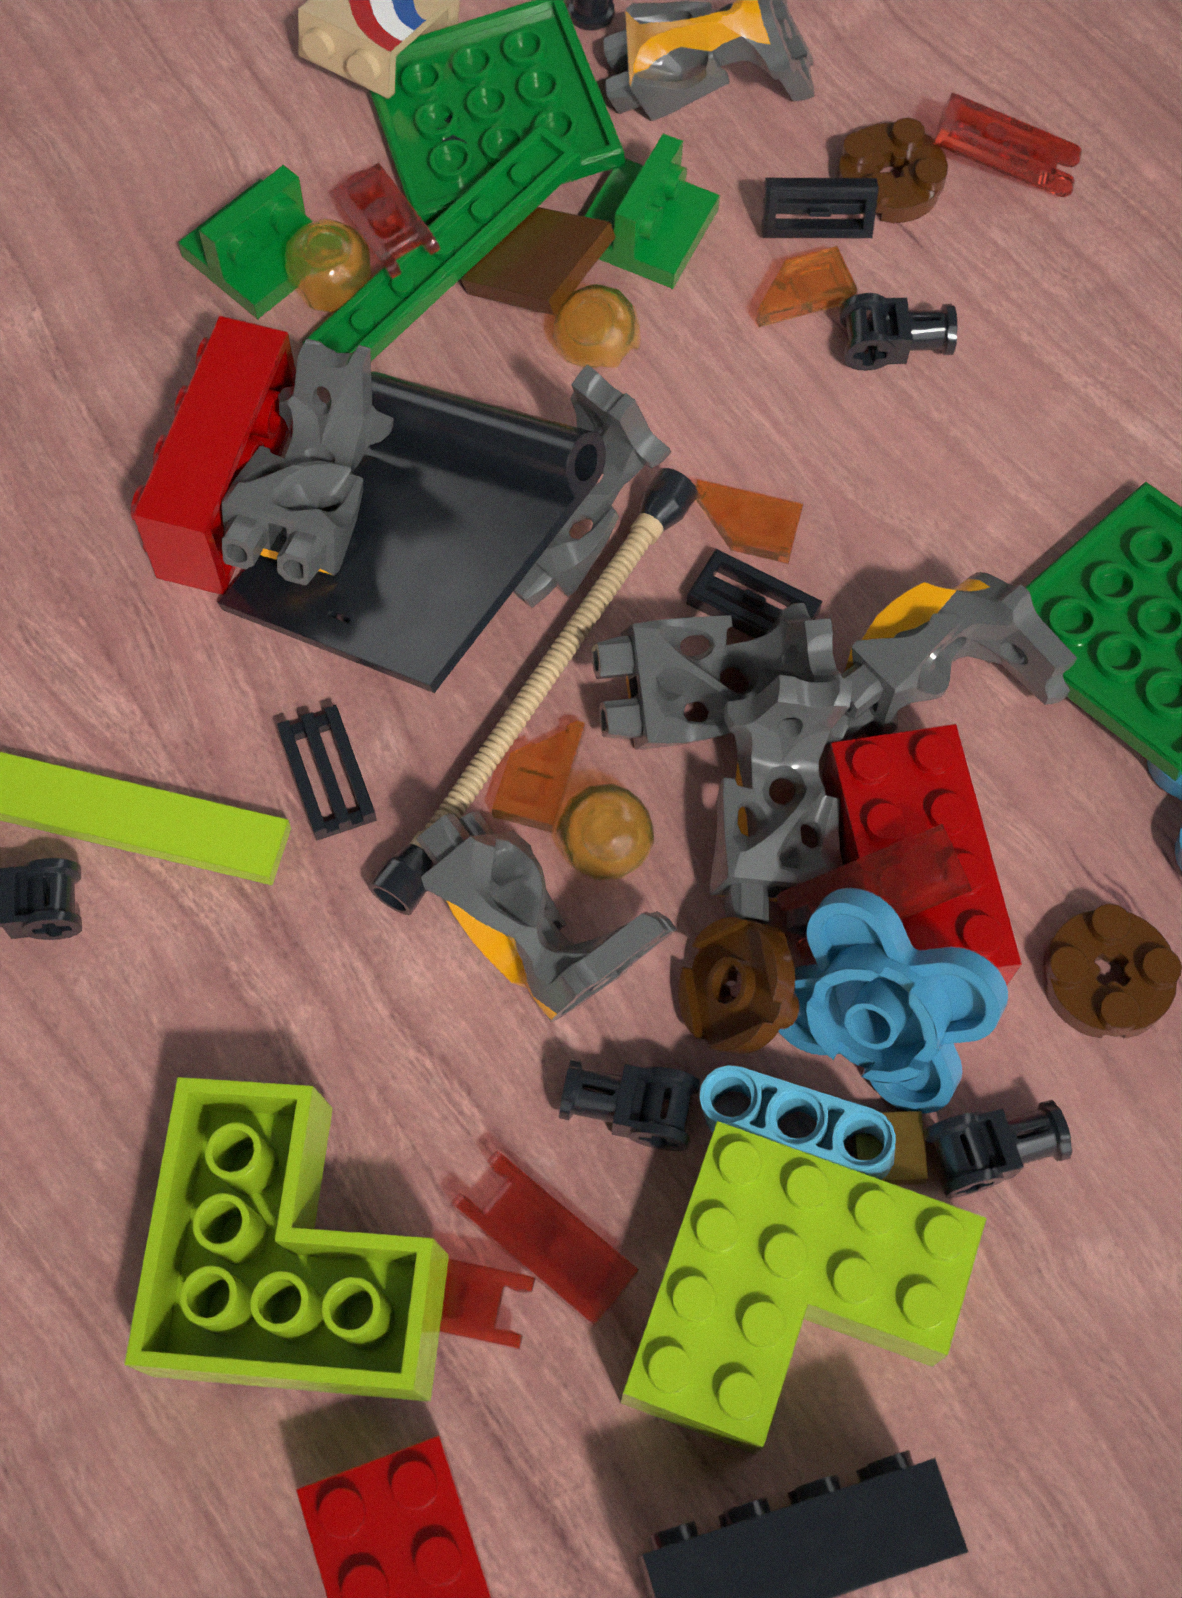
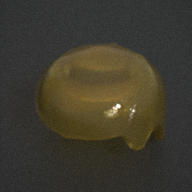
(327, 263)
(596, 327)
(605, 832)

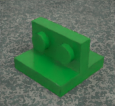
(654, 214)
(247, 242)

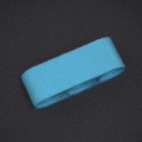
(776, 1098)

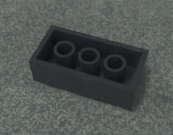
(819, 1544)

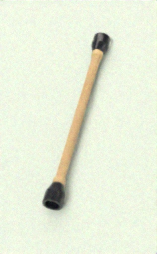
(661, 507)

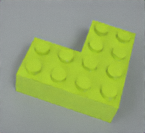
(781, 1243)
(246, 1283)

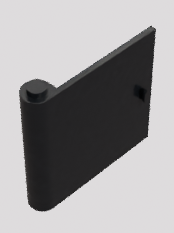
(441, 535)

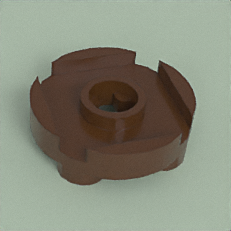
(902, 147)
(766, 990)
(1113, 1009)

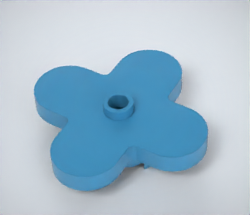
(891, 1003)

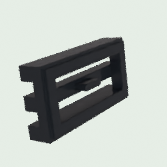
(819, 199)
(747, 609)
(311, 728)

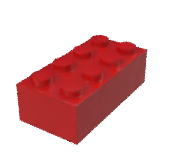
(214, 434)
(906, 786)
(394, 1529)

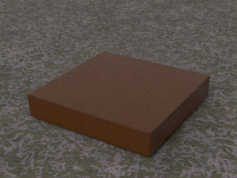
(540, 260)

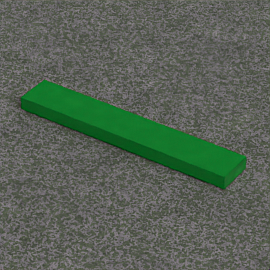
(465, 236)

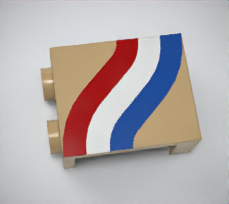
(366, 35)

